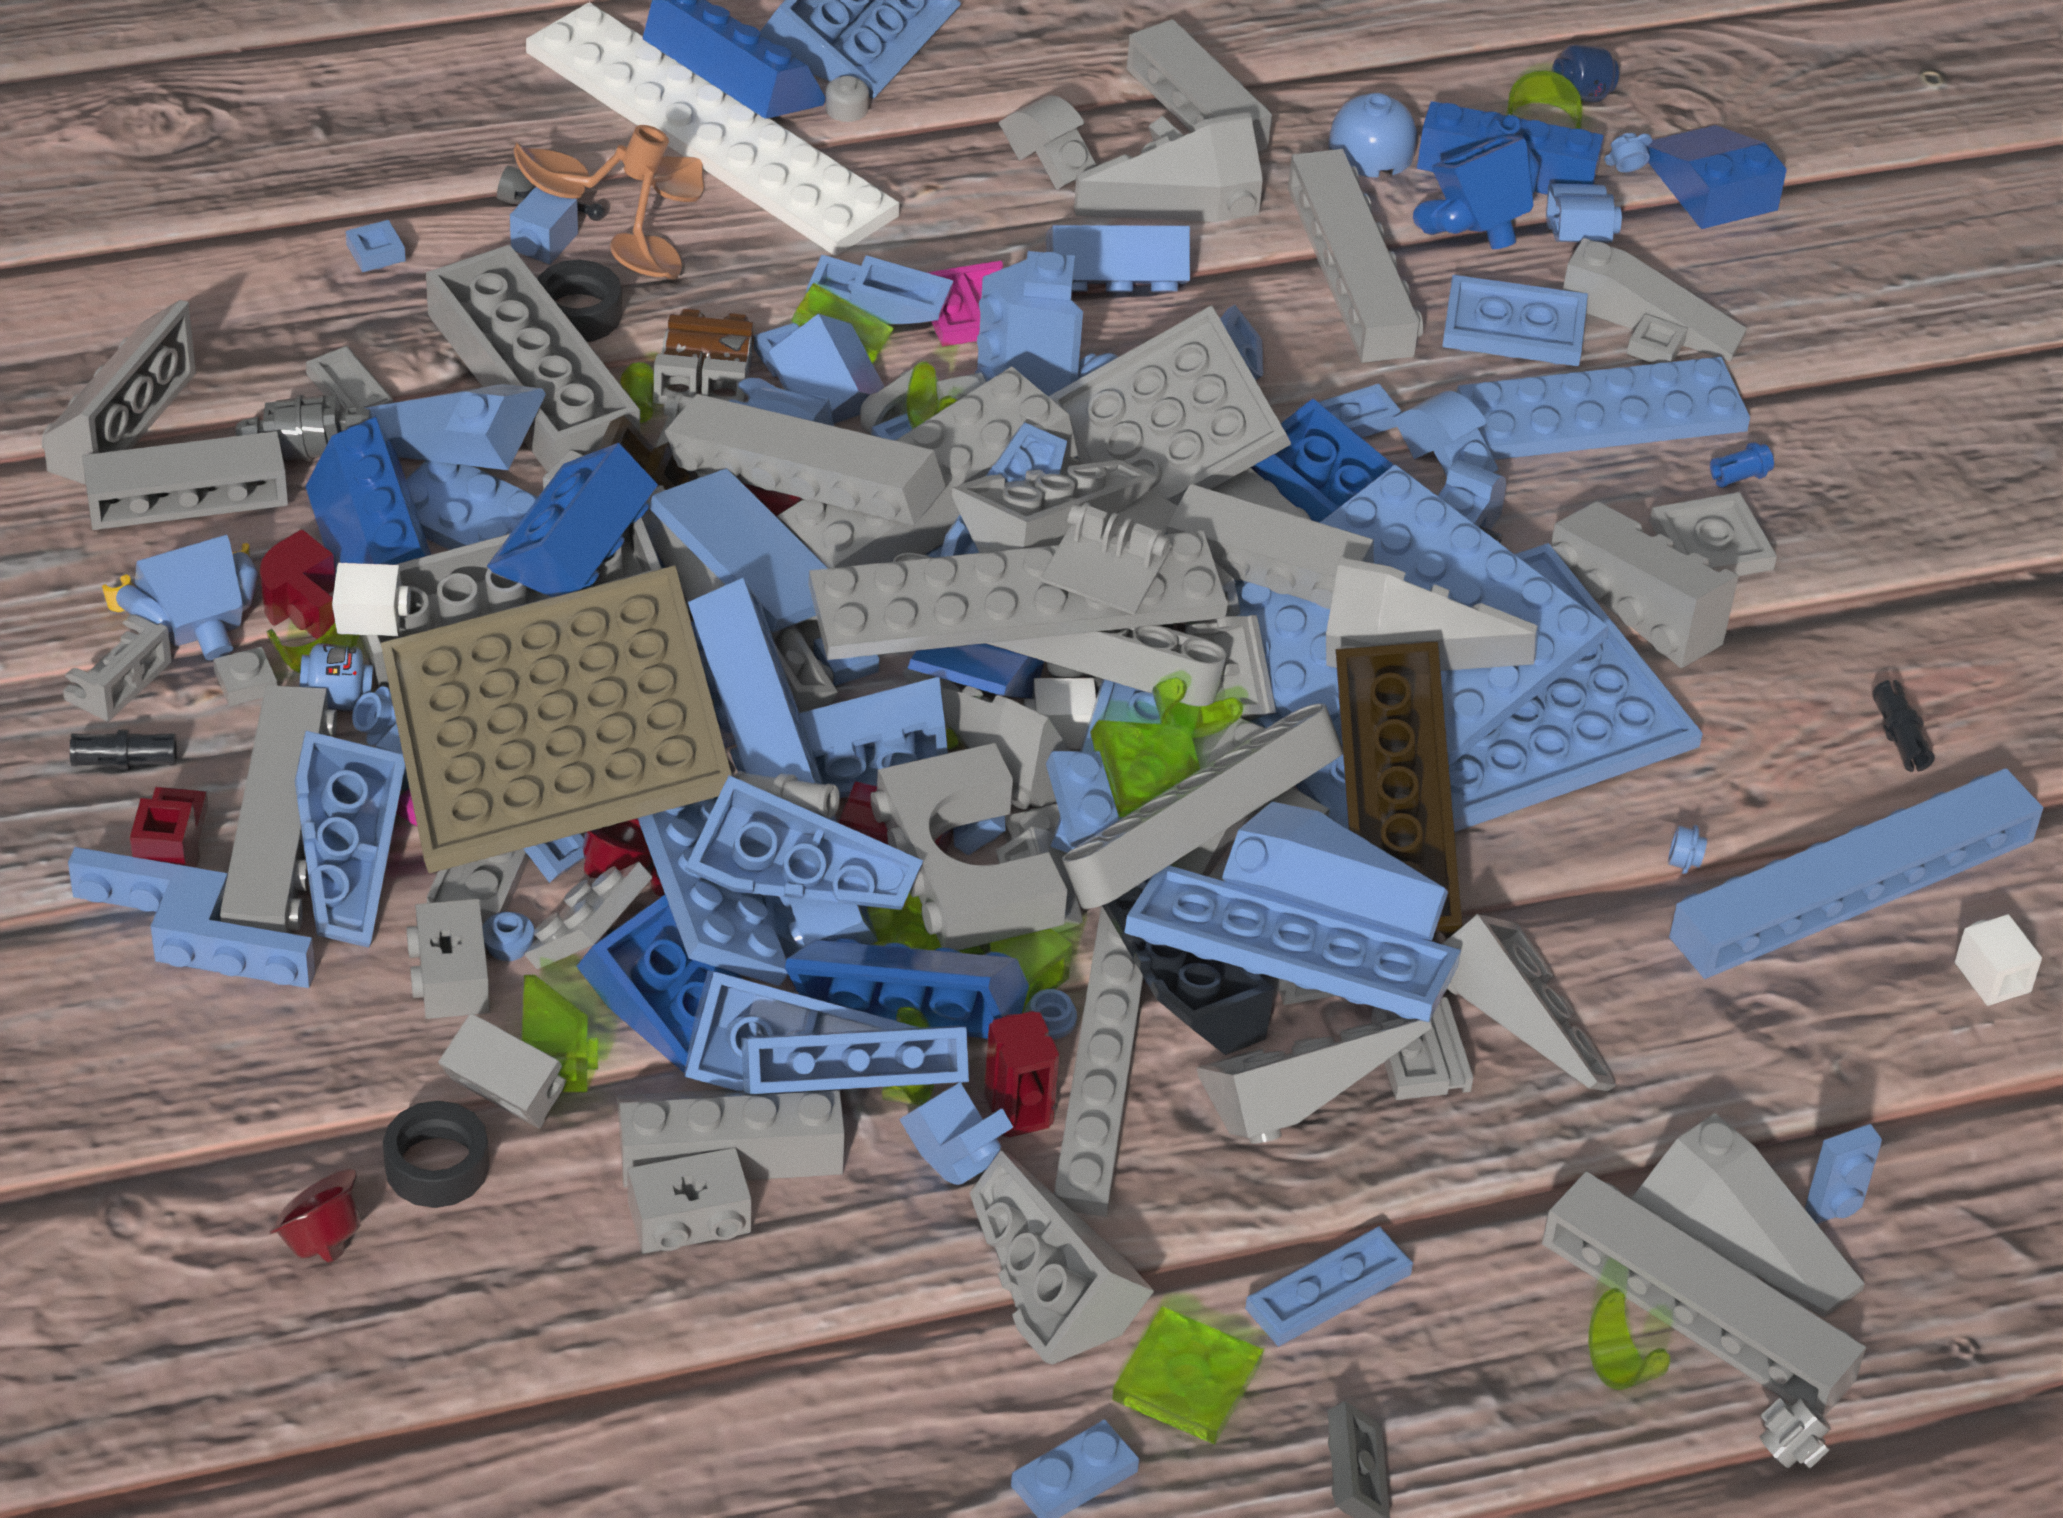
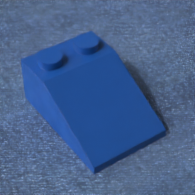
(1719, 174)
(1322, 464)
(981, 667)
(650, 979)

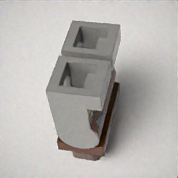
(705, 352)

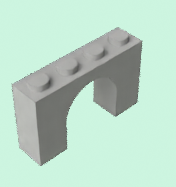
(962, 900)

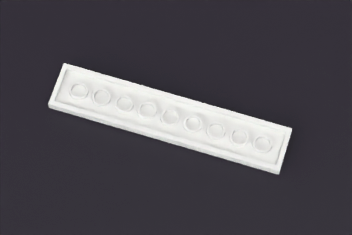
(706, 123)

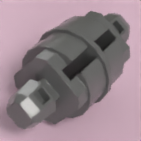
(304, 424)

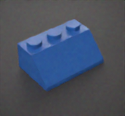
(576, 523)

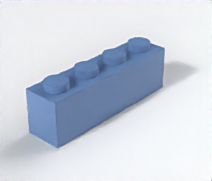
(854, 1059)

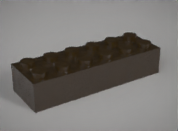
(1400, 762)

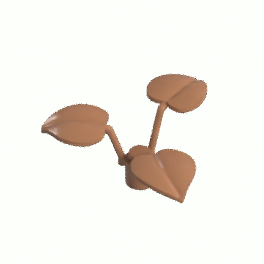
(643, 160)

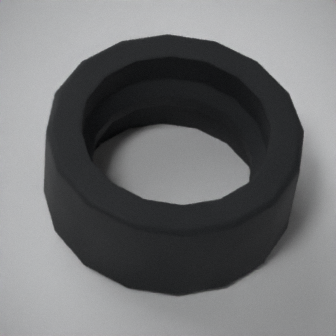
(587, 279)
(441, 1186)

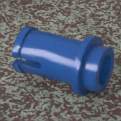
(1753, 461)

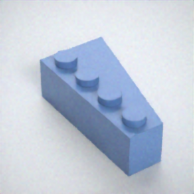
(876, 733)

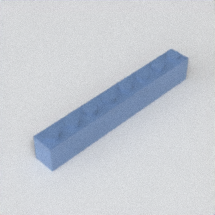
(765, 728)
(1854, 872)

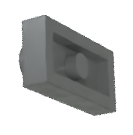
(1357, 1463)

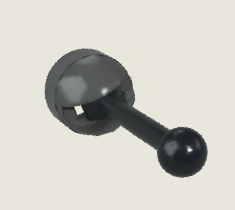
(516, 187)

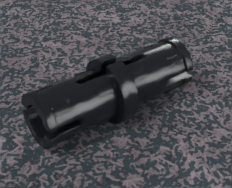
(1903, 726)
(123, 749)

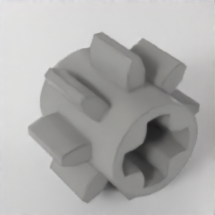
(1795, 1432)

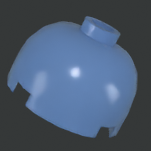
(1375, 134)

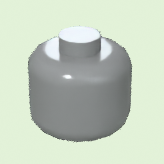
(847, 99)

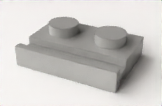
(489, 880)
(1431, 1061)

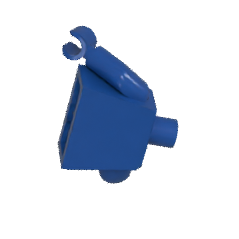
(1484, 187)

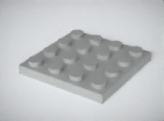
(1175, 409)

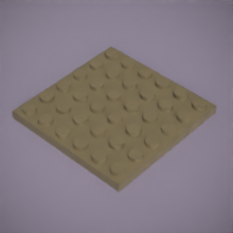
(554, 719)

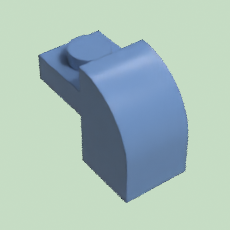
(1449, 428)
(1474, 493)
(954, 1135)

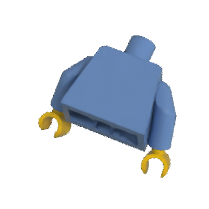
(192, 592)

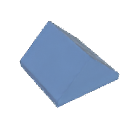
(828, 362)

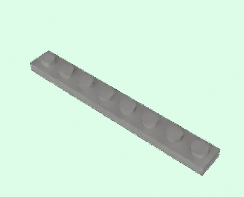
(1099, 1075)

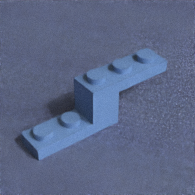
(188, 918)

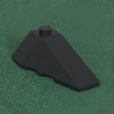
(1208, 995)

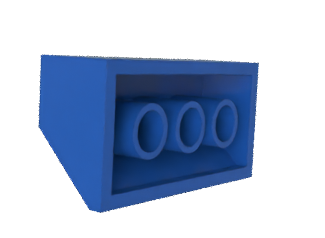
(732, 57)
(1562, 152)
(365, 500)
(940, 983)

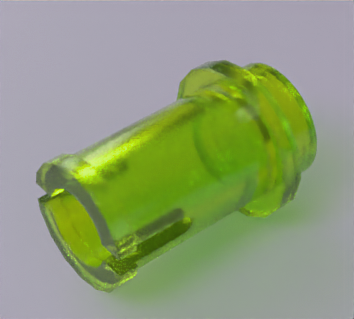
(639, 385)

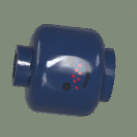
(1589, 70)

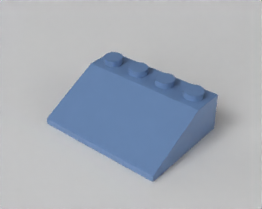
(857, 36)

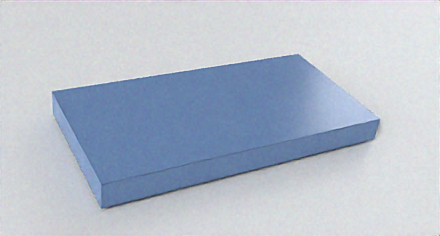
(742, 540)

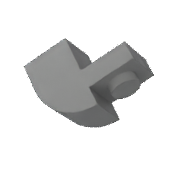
(1052, 133)

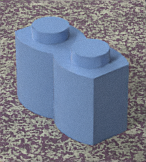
(1582, 212)

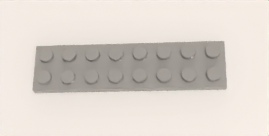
(995, 600)

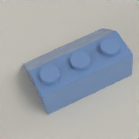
(1124, 255)
(1027, 332)

